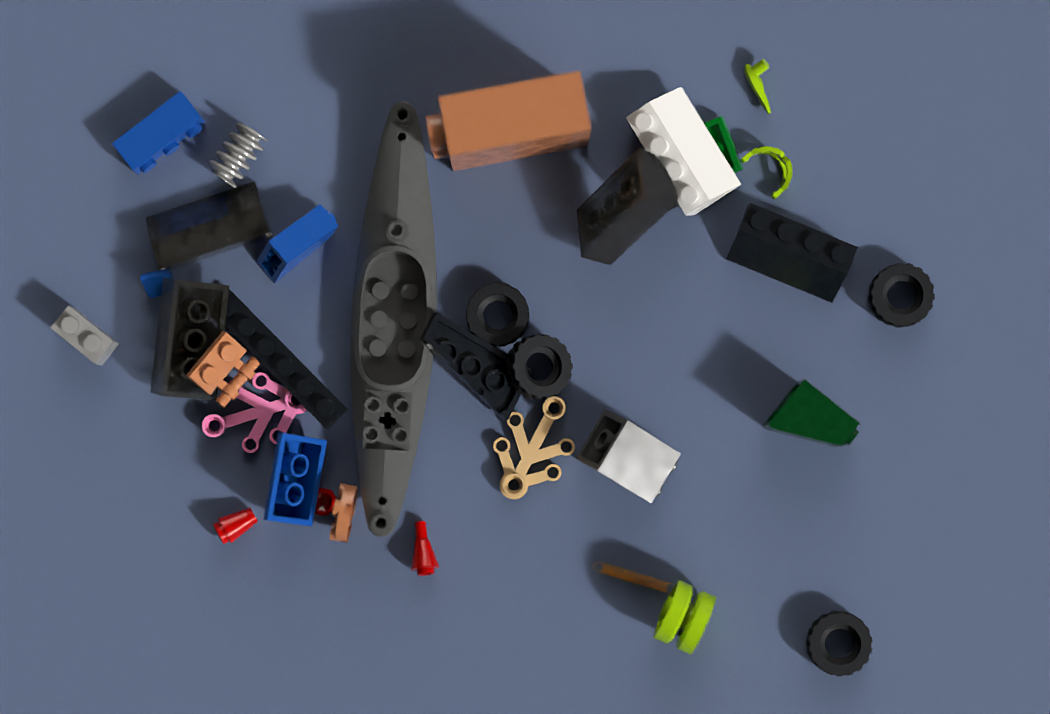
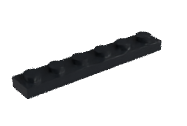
(282, 363)

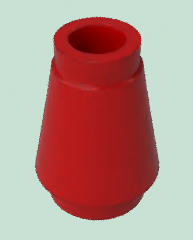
(234, 525)

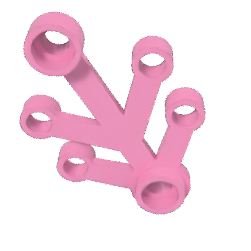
(261, 409)

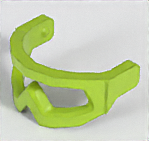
(784, 162)

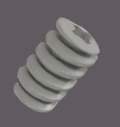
(237, 154)

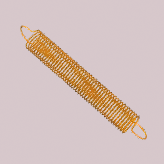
(610, 573)

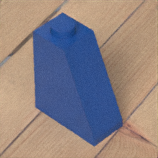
(296, 242)

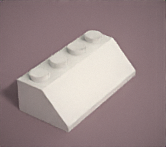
(686, 148)

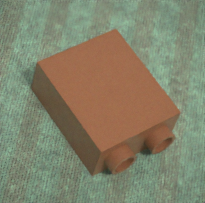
(511, 121)

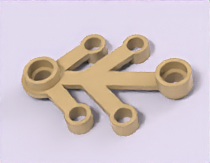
(530, 452)

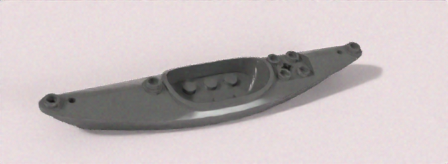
(389, 314)

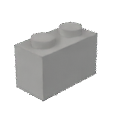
(84, 335)

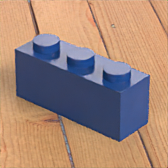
(159, 133)

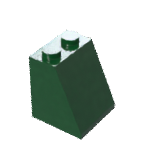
(812, 417)

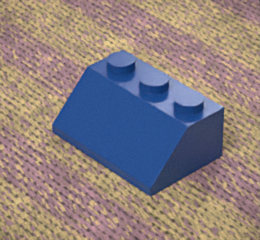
(295, 479)

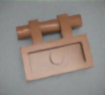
(217, 363)

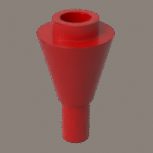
(423, 558)

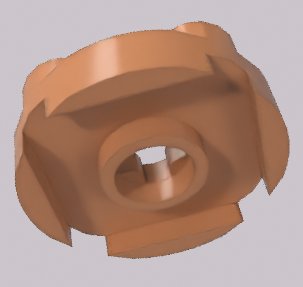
(343, 512)

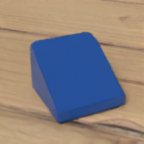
(153, 281)

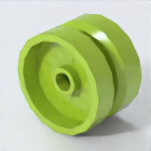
(688, 618)

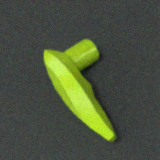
(753, 77)

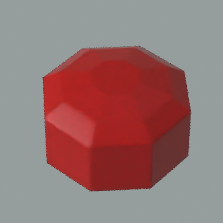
(325, 502)

